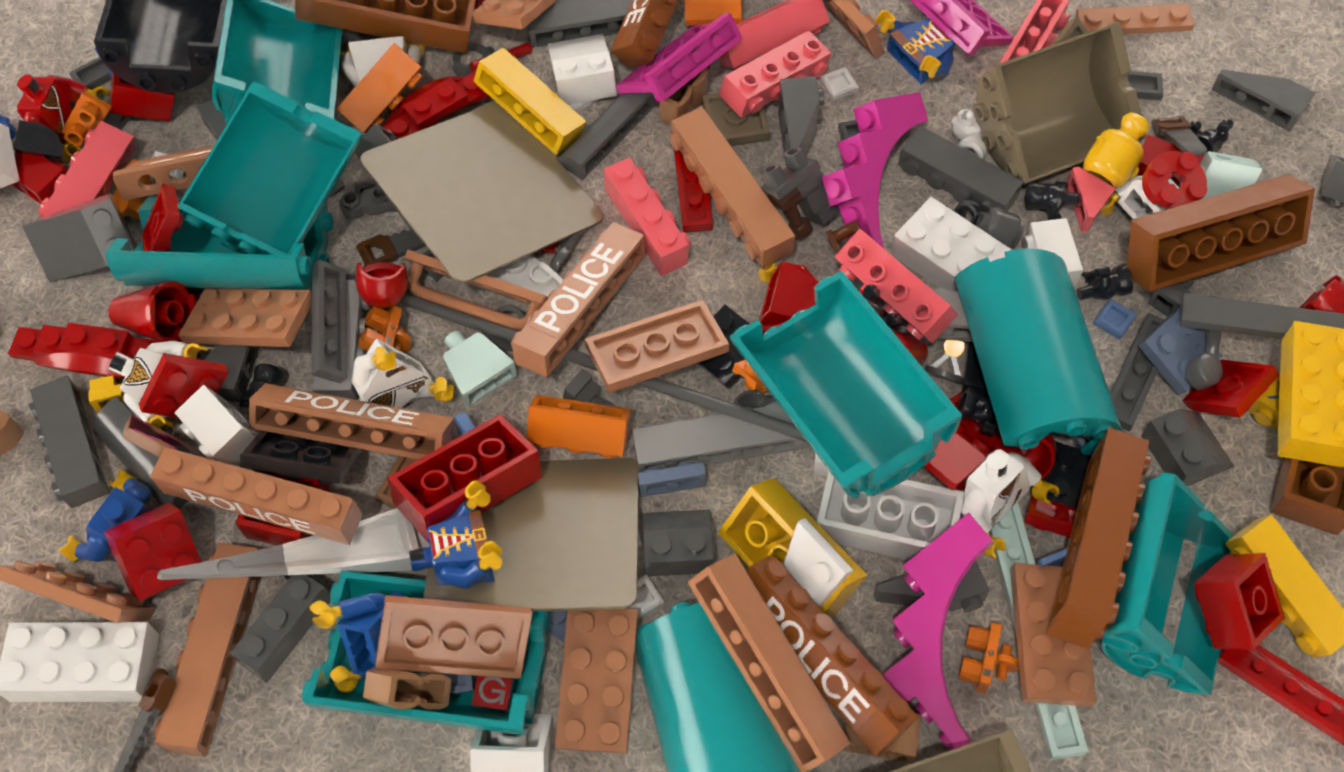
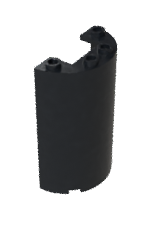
(161, 42)

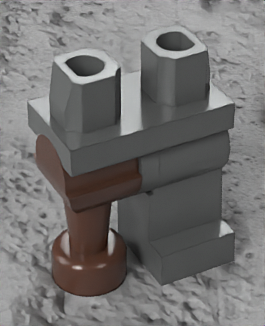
(801, 185)

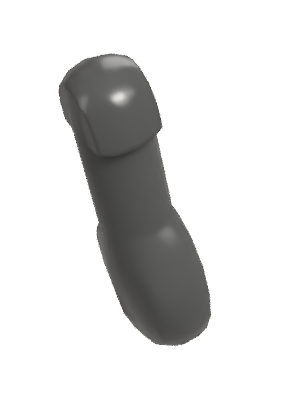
(565, 251)
(753, 399)

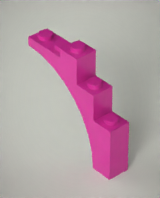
(865, 155)
(937, 573)

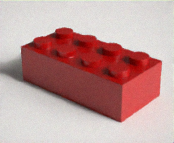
(437, 482)

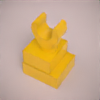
(104, 390)

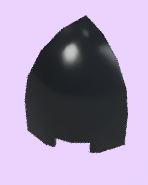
(38, 140)

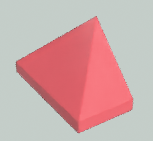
(1093, 196)

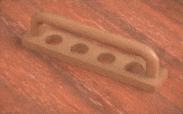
(128, 180)
(421, 261)

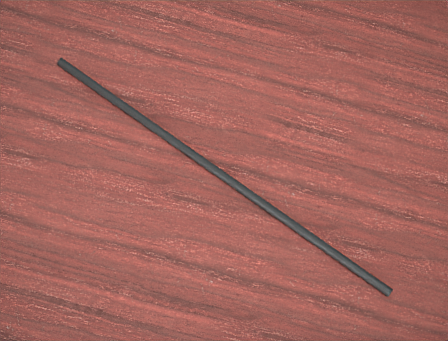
(585, 360)

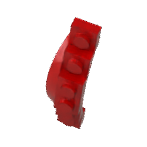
(433, 103)
(76, 347)

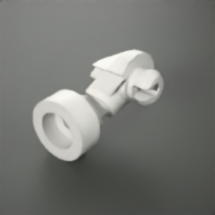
(969, 132)

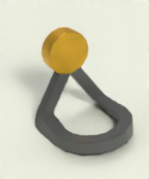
(952, 349)

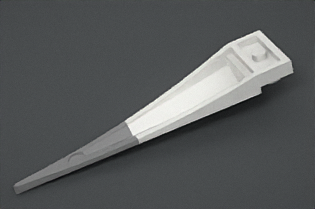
(377, 546)

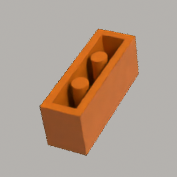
(381, 89)
(578, 426)

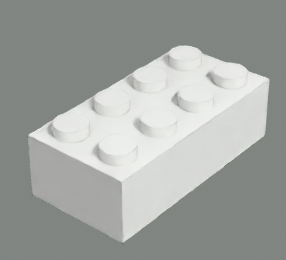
(942, 244)
(892, 522)
(77, 661)

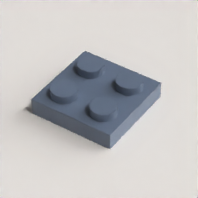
(1172, 348)

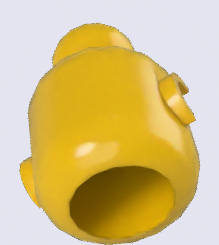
(1118, 152)

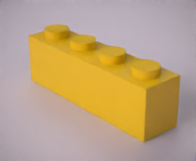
(529, 101)
(1306, 601)

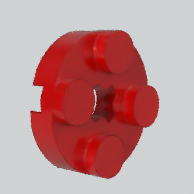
(1183, 167)

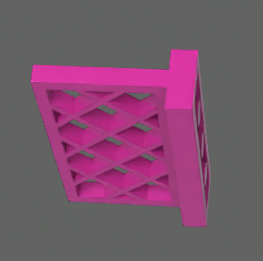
(965, 23)
(683, 59)

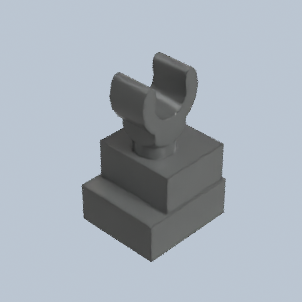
(1169, 298)
(584, 389)

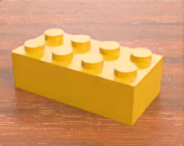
(1312, 394)
(765, 526)

